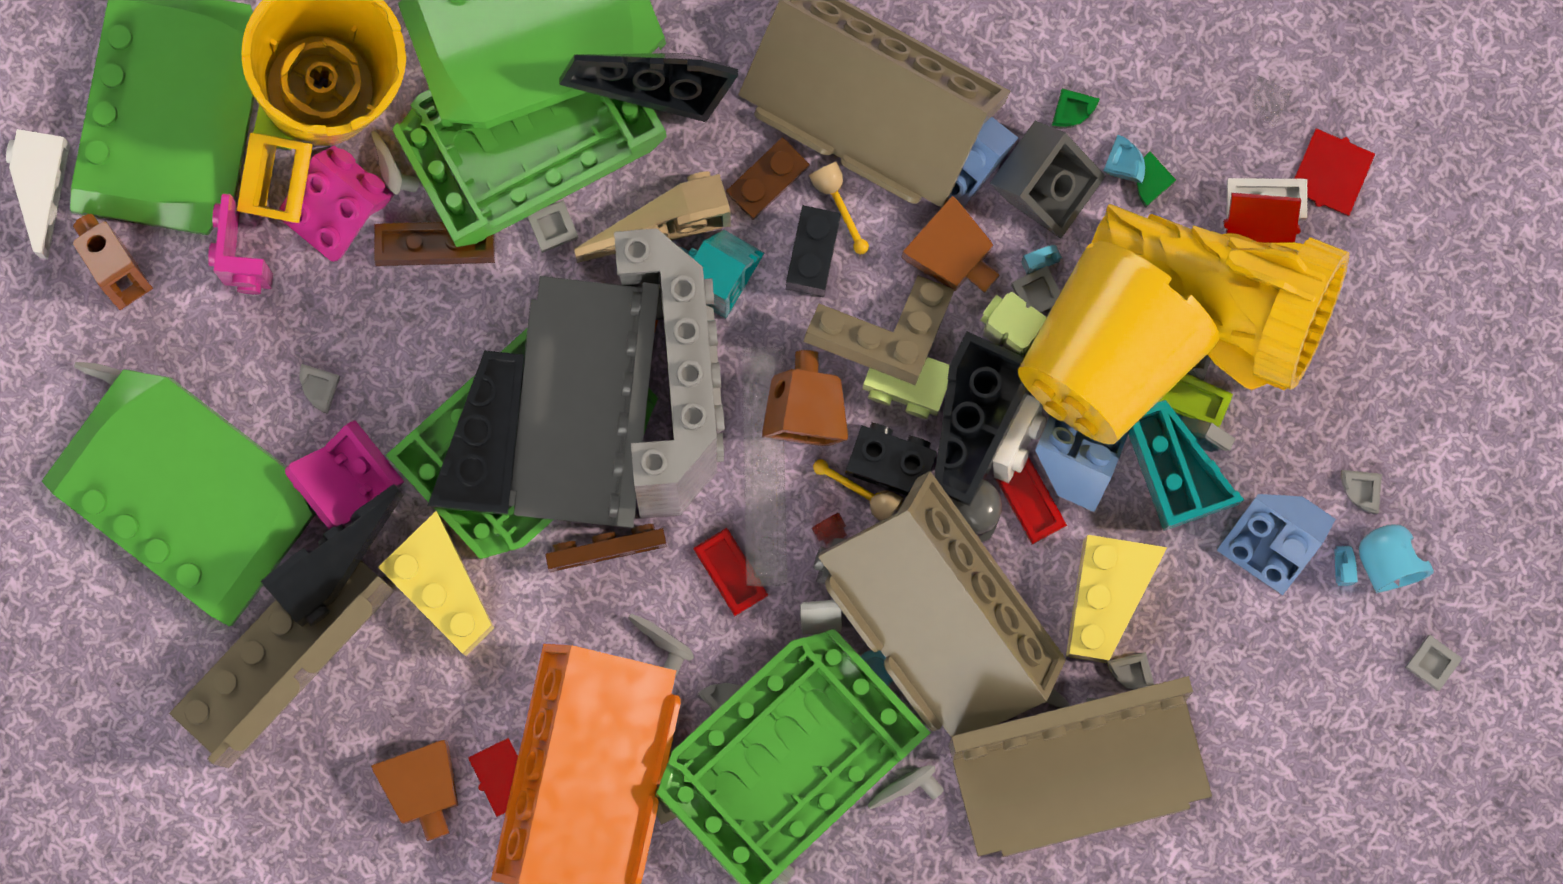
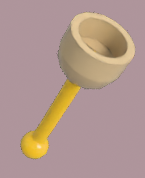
(829, 181)
(881, 503)

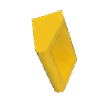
(258, 175)

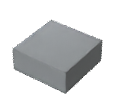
(553, 226)
(1037, 289)
(1433, 663)

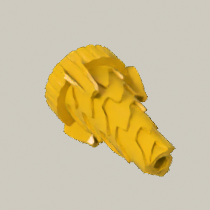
(1262, 296)

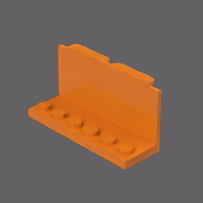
(588, 770)

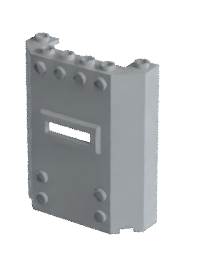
(676, 470)

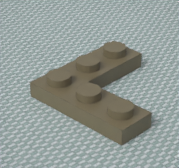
(892, 353)

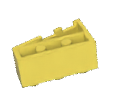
(437, 583)
(1107, 593)

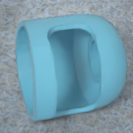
(1390, 557)

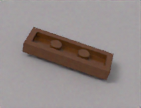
(426, 245)
(605, 547)

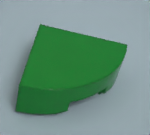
(1073, 109)
(1155, 181)

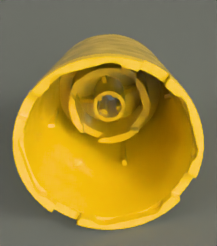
(344, 41)
(1114, 343)

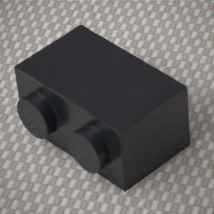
(813, 251)

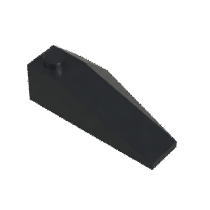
(659, 81)
(977, 414)
(315, 578)

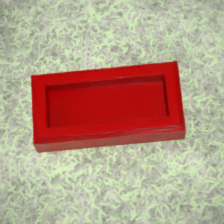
(1032, 503)
(727, 570)

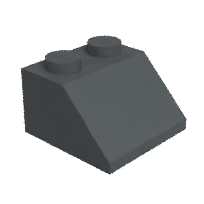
(1048, 178)

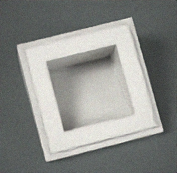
(820, 616)

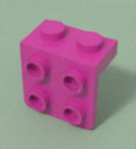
(337, 202)
(243, 272)
(342, 475)

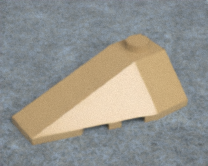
(678, 213)

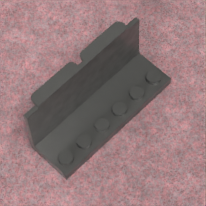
(583, 400)

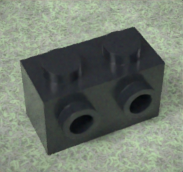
(889, 459)

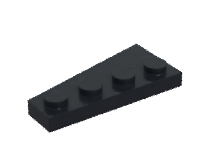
(482, 449)

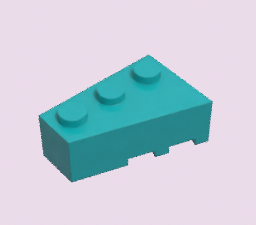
(730, 266)
(1177, 469)

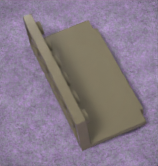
(869, 96)
(942, 615)
(271, 668)
(1080, 769)

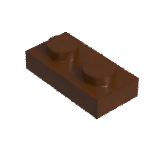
(767, 178)

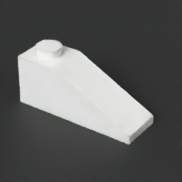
(38, 175)

